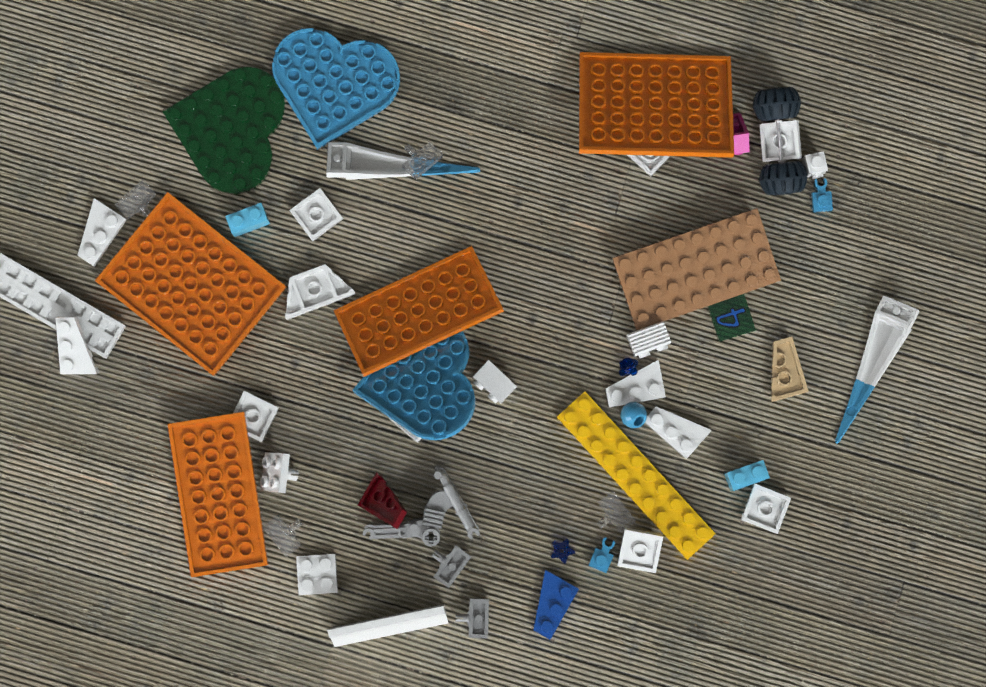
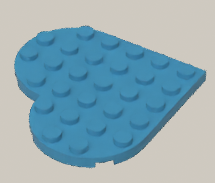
(332, 83)
(425, 390)

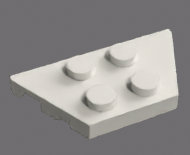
(314, 290)

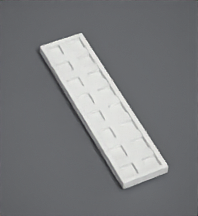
(48, 301)

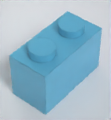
(247, 219)
(746, 475)

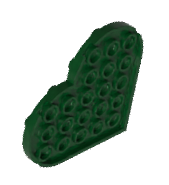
(229, 126)

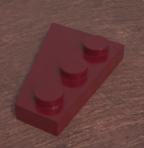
(382, 502)

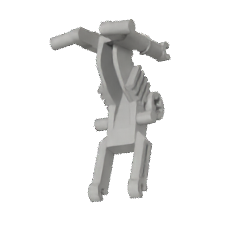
(432, 518)

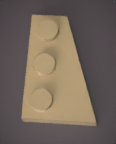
(786, 371)

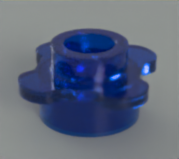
(628, 362)

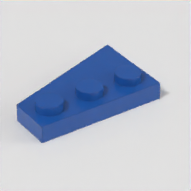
(553, 603)

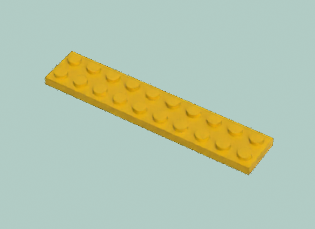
(636, 475)

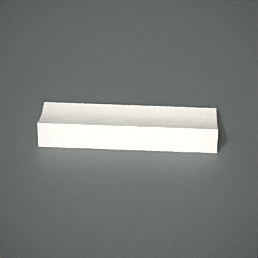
(388, 625)

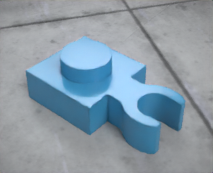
(821, 199)
(601, 558)

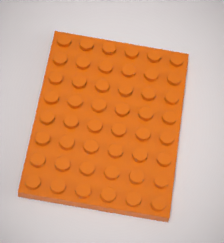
(655, 105)
(190, 284)

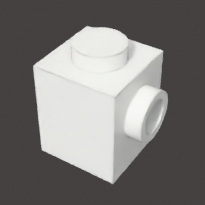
(815, 164)

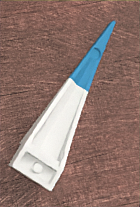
(365, 163)
(887, 334)

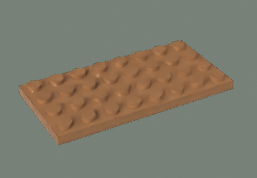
(696, 269)

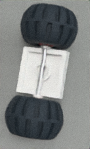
(780, 140)

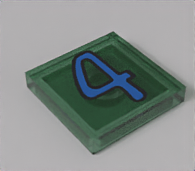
(731, 318)

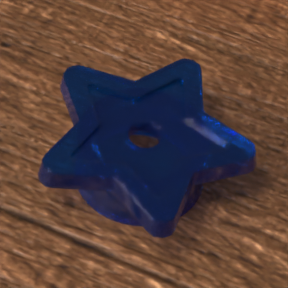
(567, 550)

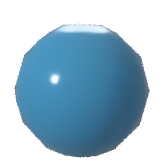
(633, 415)

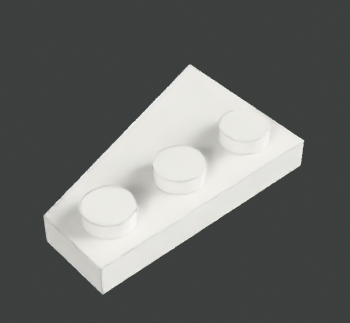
(99, 232)
(72, 348)
(642, 387)
(677, 431)

